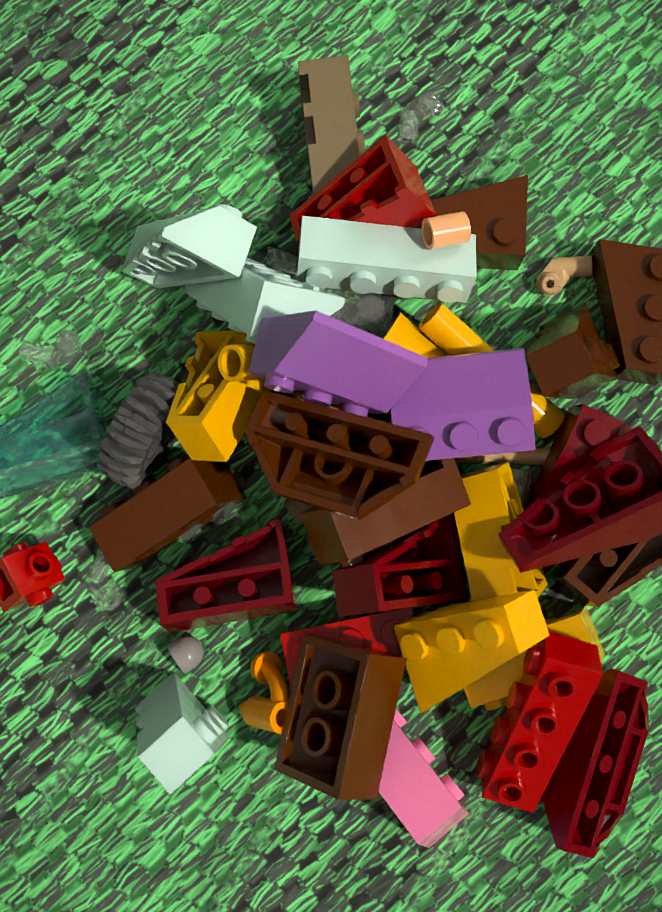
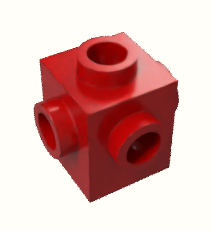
(28, 576)

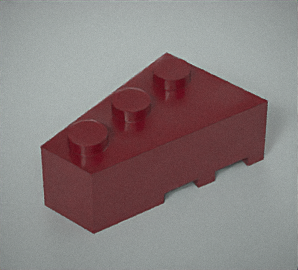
(410, 573)
(231, 585)

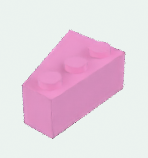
(415, 791)

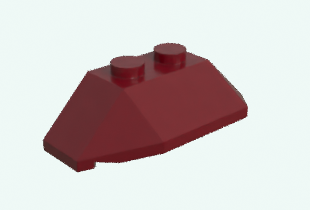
(598, 765)

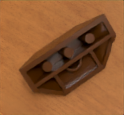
(334, 455)

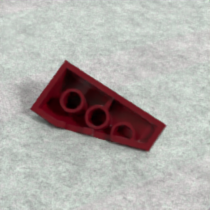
(576, 438)
(594, 510)

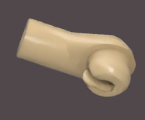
(559, 272)

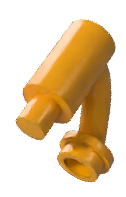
(262, 711)

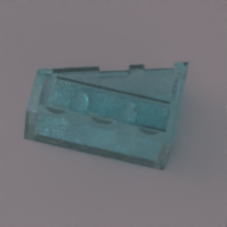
(52, 438)

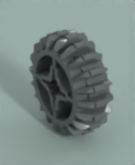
(139, 432)

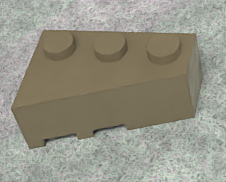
(329, 117)

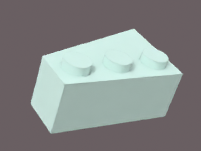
(177, 733)

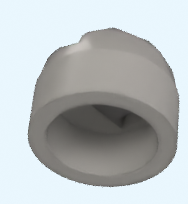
(186, 652)

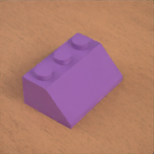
(333, 363)
(471, 404)

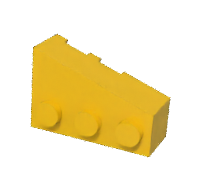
(208, 410)
(493, 687)

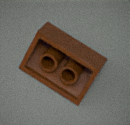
(340, 717)

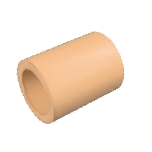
(446, 230)

